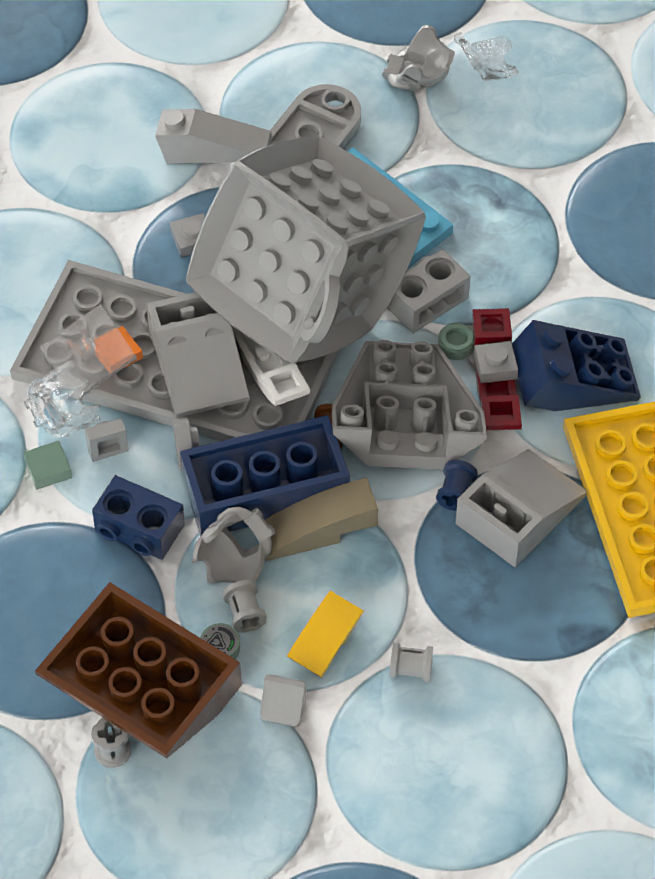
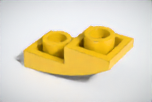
(325, 633)

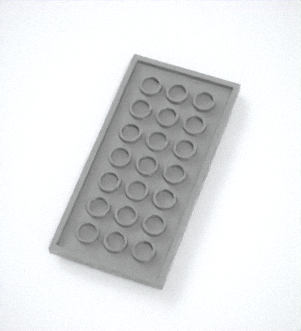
(141, 386)

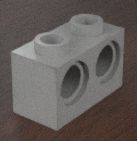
(430, 290)

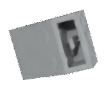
(196, 354)
(517, 505)

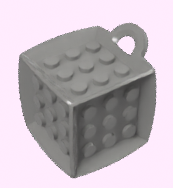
(304, 247)

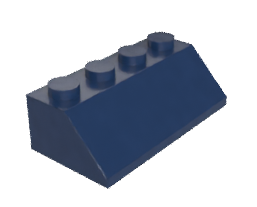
(263, 470)

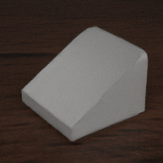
(283, 700)

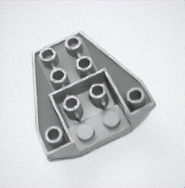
(406, 408)

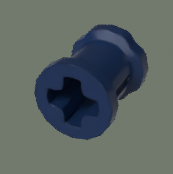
(457, 480)

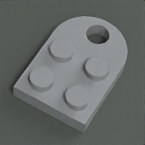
(312, 116)

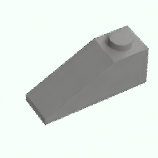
(206, 137)

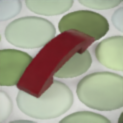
(496, 398)

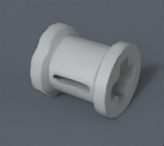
(244, 606)
(411, 662)
(103, 750)

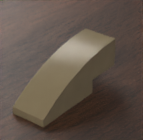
(322, 519)

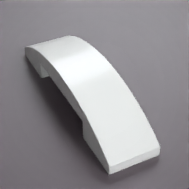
(274, 375)

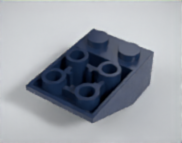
(572, 368)

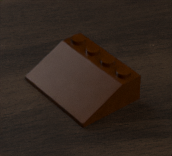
(142, 671)

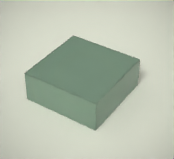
(47, 465)

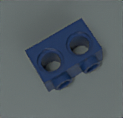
(142, 510)

